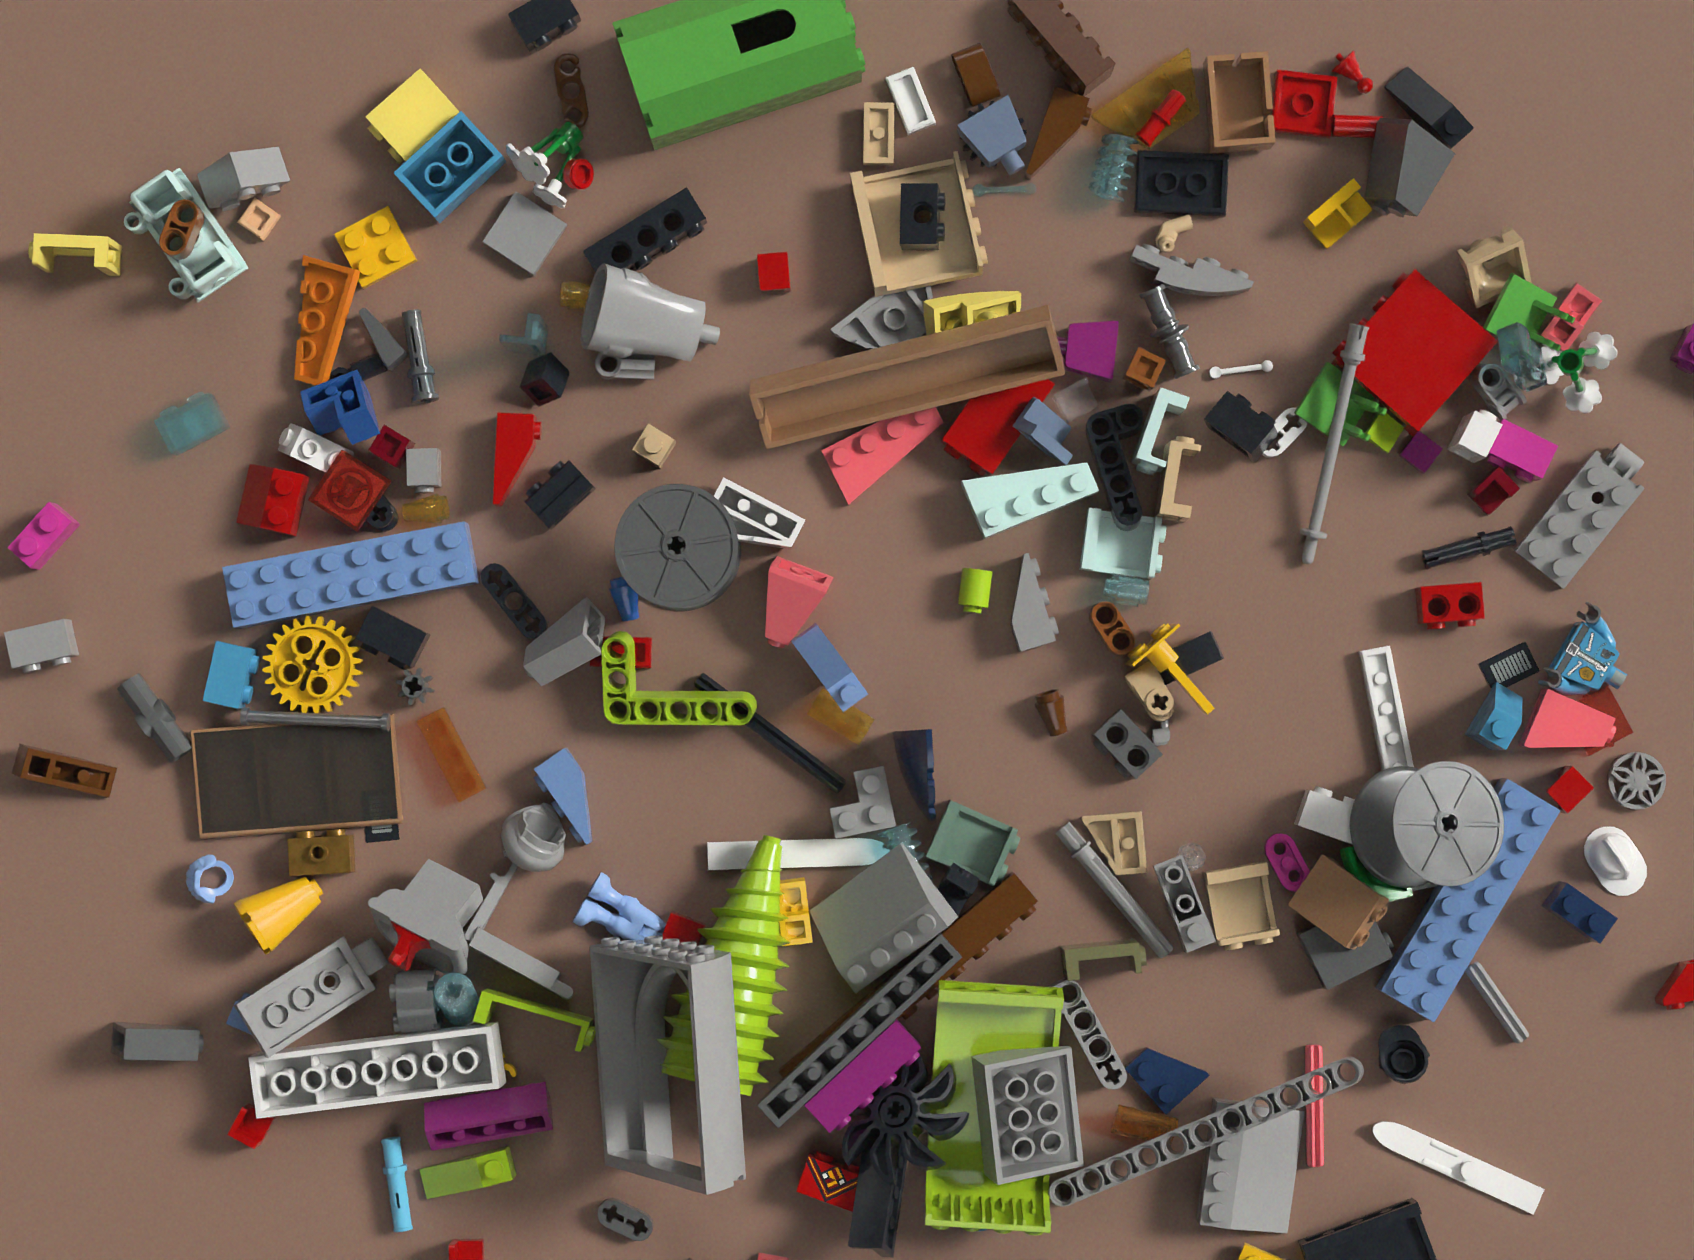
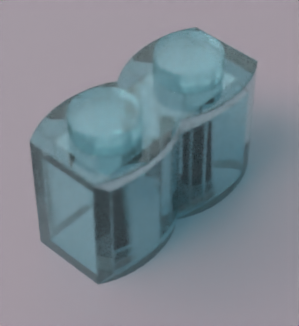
(1521, 357)

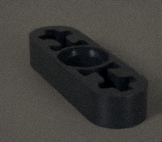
(506, 578)

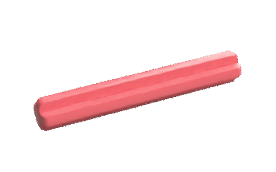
(1314, 1110)

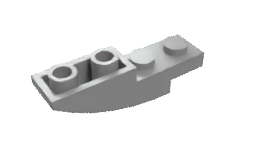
(1203, 279)

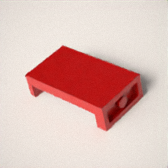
(985, 426)

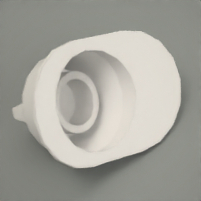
(1615, 861)

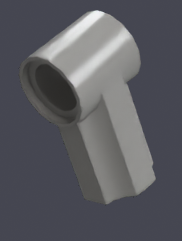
(630, 367)

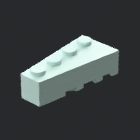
(1020, 497)

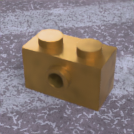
(321, 854)

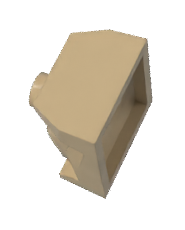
(1490, 264)

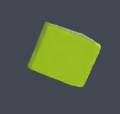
(1384, 432)

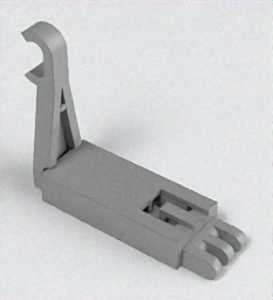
(505, 953)

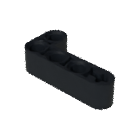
(1119, 470)

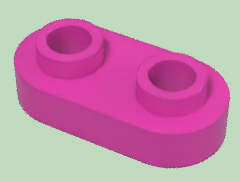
(1285, 862)

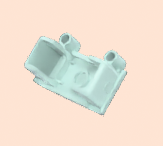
(214, 256)

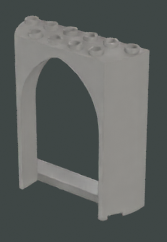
(629, 1008)

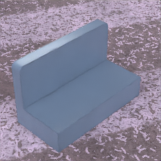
(1044, 430)

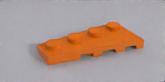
(325, 307)

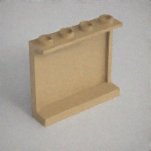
(878, 212)

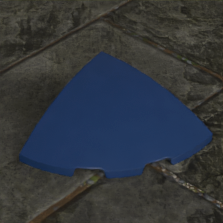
(916, 764)

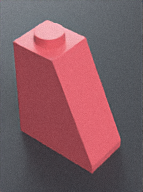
(1565, 723)

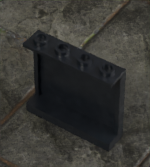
(1381, 1235)

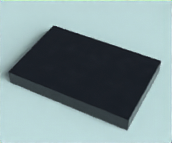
(1181, 183)

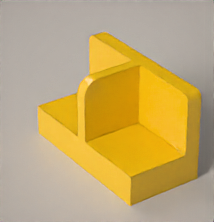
(1338, 214)

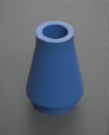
(625, 599)

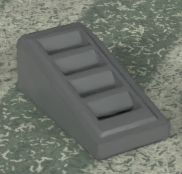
(388, 348)

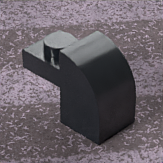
(957, 886)

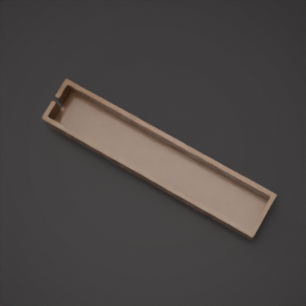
(907, 377)

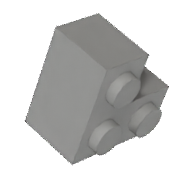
(242, 176)
(873, 810)

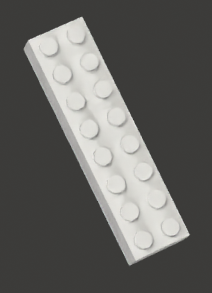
(377, 1070)

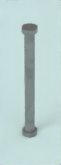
(316, 719)

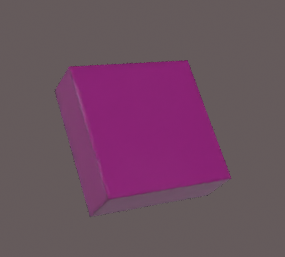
(1420, 452)

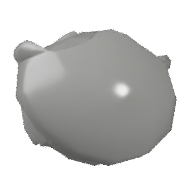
(534, 838)

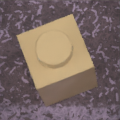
(654, 446)

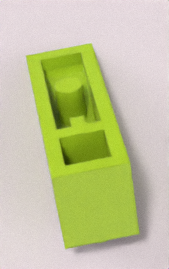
(468, 1172)

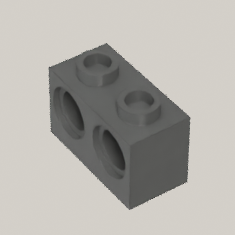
(1131, 739)

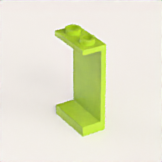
(490, 997)

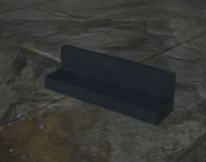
(877, 1207)

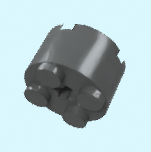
(415, 1001)

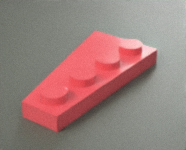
(876, 449)

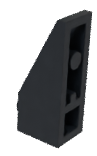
(1429, 108)

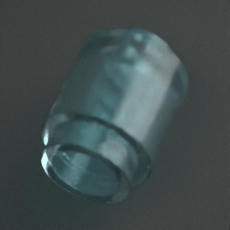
(1126, 590)

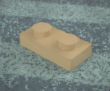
(878, 134)

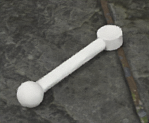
(1216, 372)

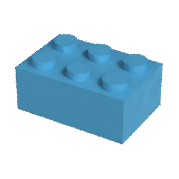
(450, 167)

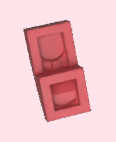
(1578, 304)

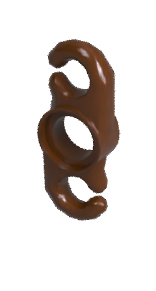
(563, 79)

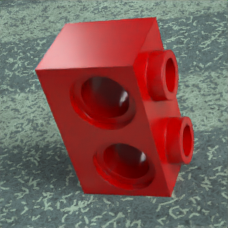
(1449, 598)

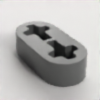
(621, 1226)

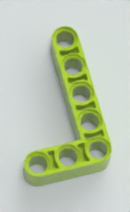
(663, 700)

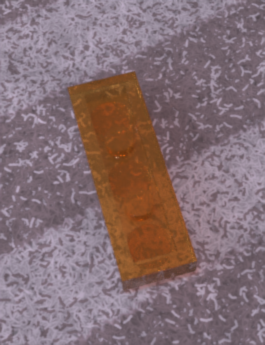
(451, 754)

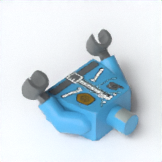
(1585, 657)

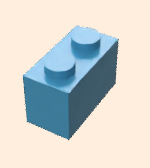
(231, 675)

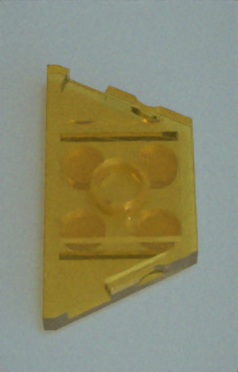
(1133, 107)

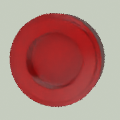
(578, 173)

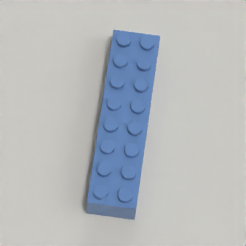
(350, 575)
(1461, 915)

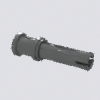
(420, 372)

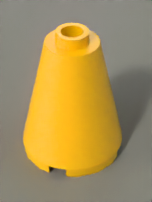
(278, 911)

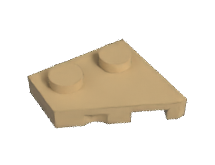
(1120, 840)

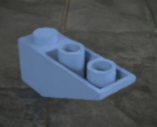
(568, 787)

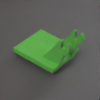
(1527, 305)
(1320, 401)

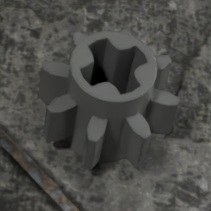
(421, 681)

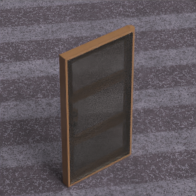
(294, 778)

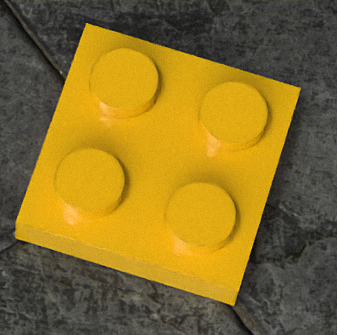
(375, 247)

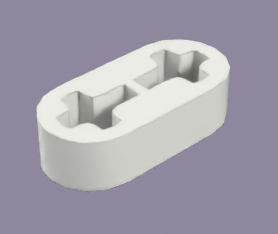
(1287, 437)

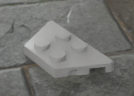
(885, 319)

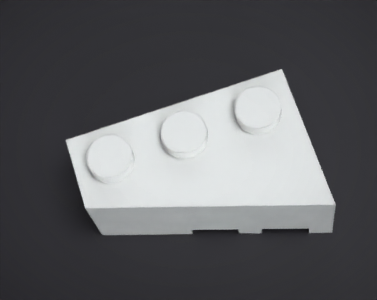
(757, 518)

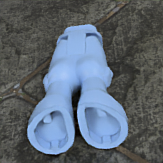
(631, 923)

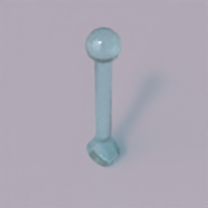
(979, 189)

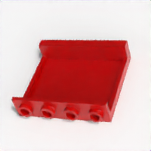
(1417, 350)

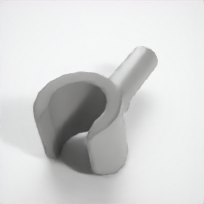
(1162, 735)

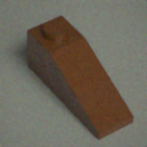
(1061, 123)
(63, 770)

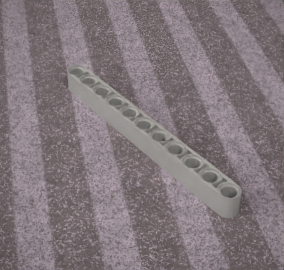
(1191, 1138)

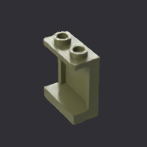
(1097, 950)

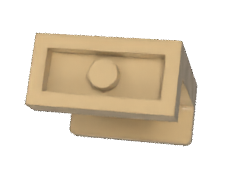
(1165, 503)
(1241, 905)

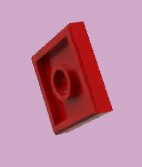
(1303, 103)

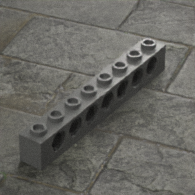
(859, 1030)

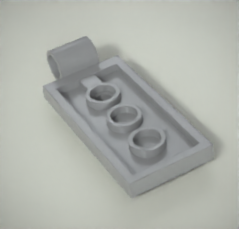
(1577, 525)
(300, 999)

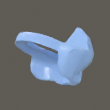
(194, 873)

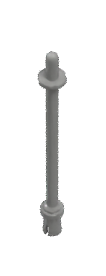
(1352, 357)

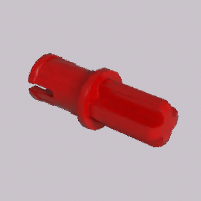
(1160, 117)

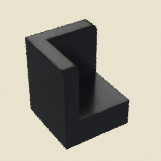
(544, 379)

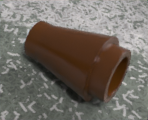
(1052, 711)

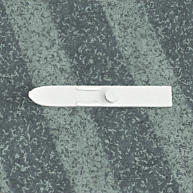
(800, 853)
(1458, 1165)

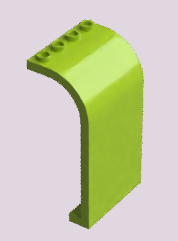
(973, 1022)

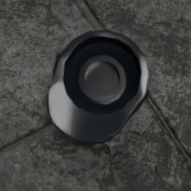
(1402, 1054)

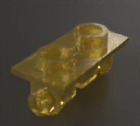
(850, 723)

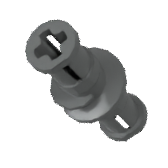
(1169, 331)

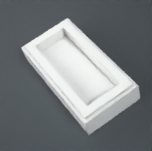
(910, 101)

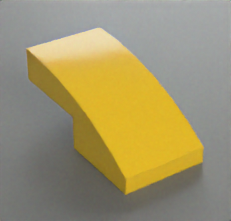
(795, 907)

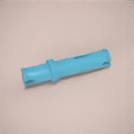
(395, 1173)

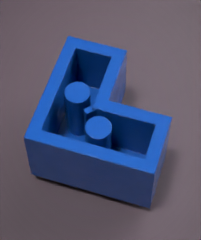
(342, 404)

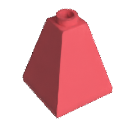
(791, 599)

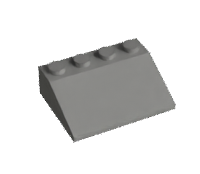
(881, 917)
(1027, 1112)
(1251, 1174)

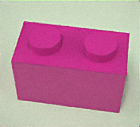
(1521, 452)
(43, 536)

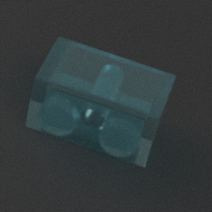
(191, 423)

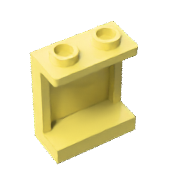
(411, 116)
(104, 250)

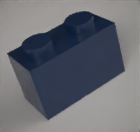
(1579, 912)

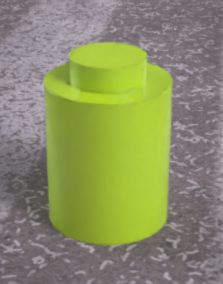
(974, 589)

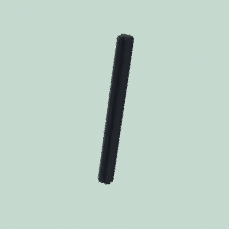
(780, 740)

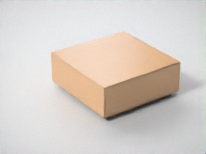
(259, 219)

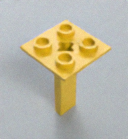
(1163, 658)

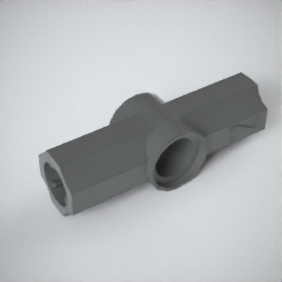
(155, 718)

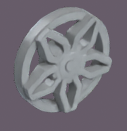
(1636, 780)

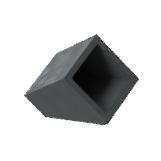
(1404, 167)

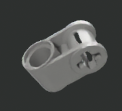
(1501, 394)

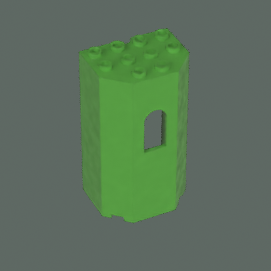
(698, 80)

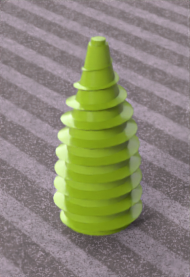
(750, 932)

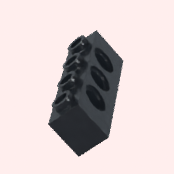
(627, 237)

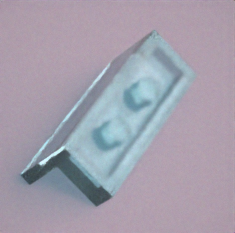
(534, 340)

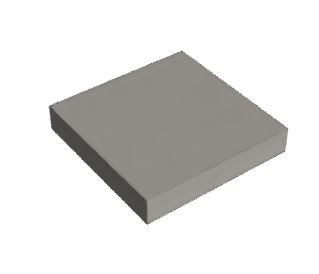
(525, 233)

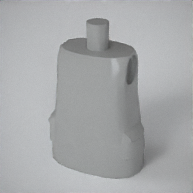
(636, 316)

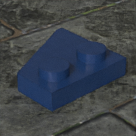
(1164, 1077)

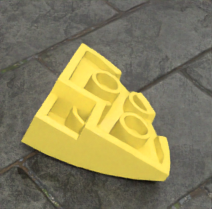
(968, 308)

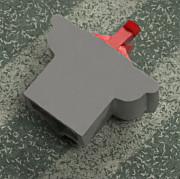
(428, 919)

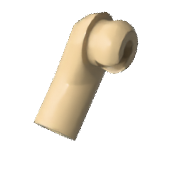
(1169, 231)

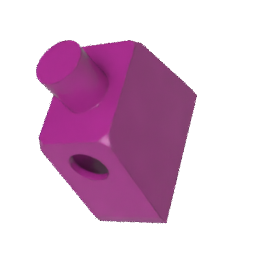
(1090, 349)

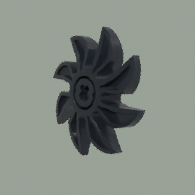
(908, 1125)

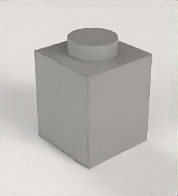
(423, 469)

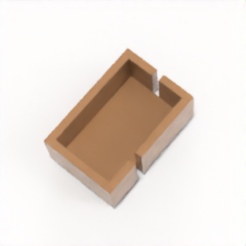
(1238, 102)

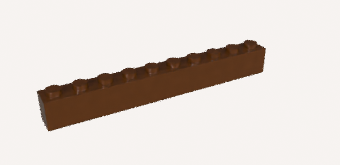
(967, 934)

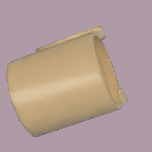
(1149, 687)

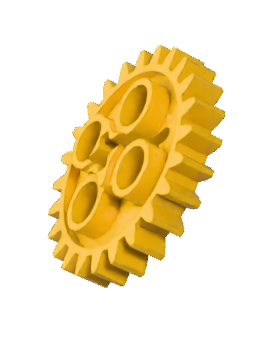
(287, 653)

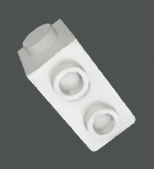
(309, 447)

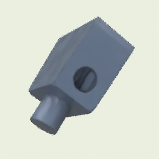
(995, 135)

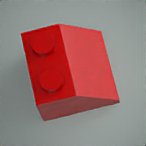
(273, 499)

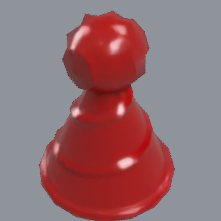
(1350, 69)

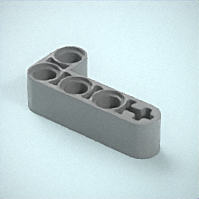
(1089, 1033)

